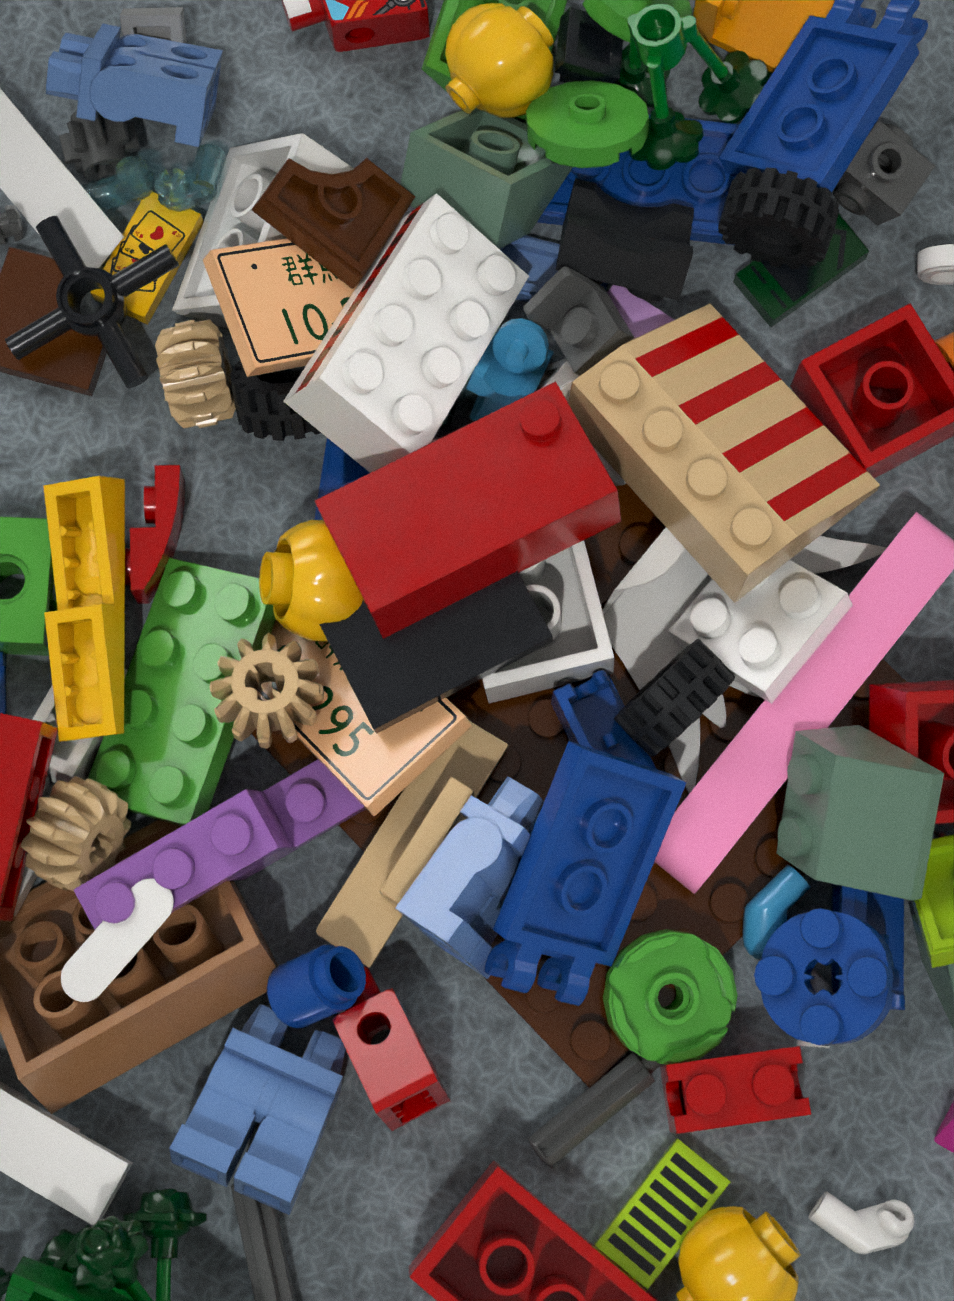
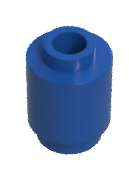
(316, 985)

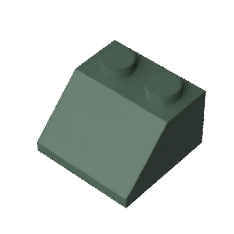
(483, 173)
(859, 811)

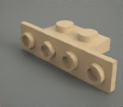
(410, 835)

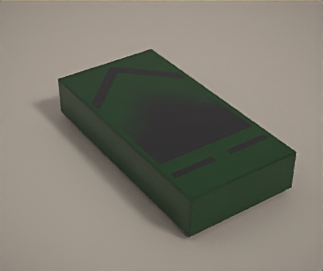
(782, 290)

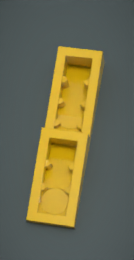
(89, 620)

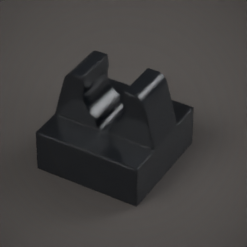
(586, 50)

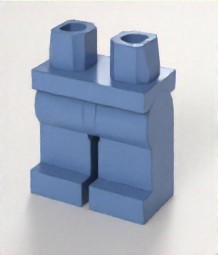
(138, 79)
(471, 873)
(268, 1087)

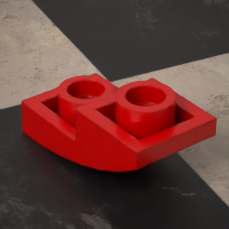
(154, 546)

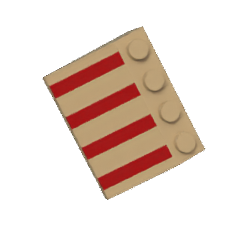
(718, 447)

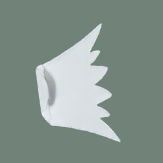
(660, 592)

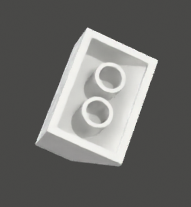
(230, 217)

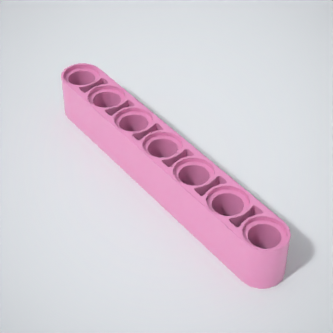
(760, 753)

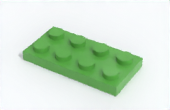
(171, 735)

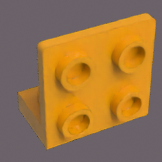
(756, 26)

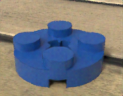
(826, 1017)

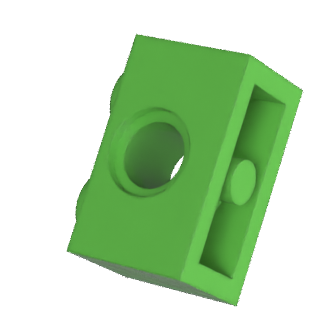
(22, 618)

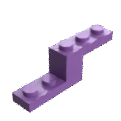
(225, 843)

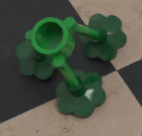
(656, 47)

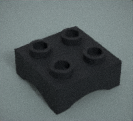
(626, 243)

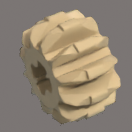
(195, 373)
(289, 703)
(76, 833)

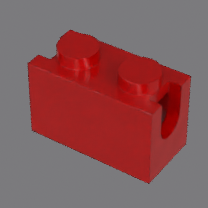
(734, 1090)

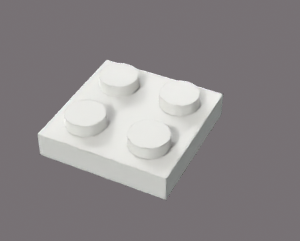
(768, 629)

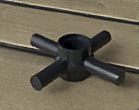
(72, 288)

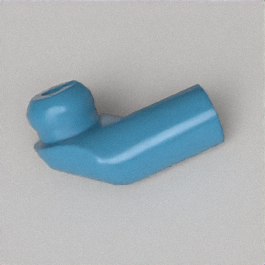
(770, 908)

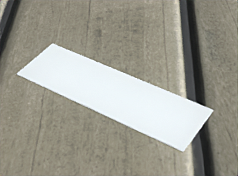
(46, 188)

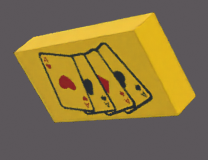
(147, 231)

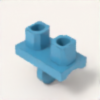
(509, 366)

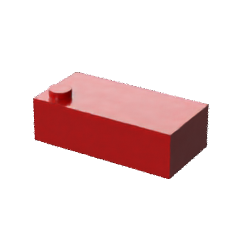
(470, 509)
(516, 1248)

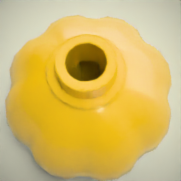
(498, 59)
(308, 581)
(737, 1258)

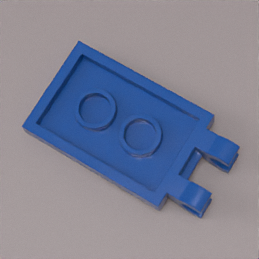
(827, 92)
(582, 871)

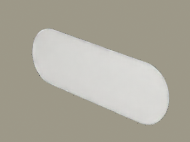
(115, 944)

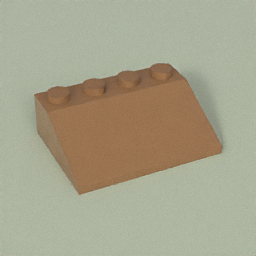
(183, 979)

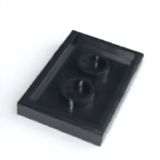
(438, 652)

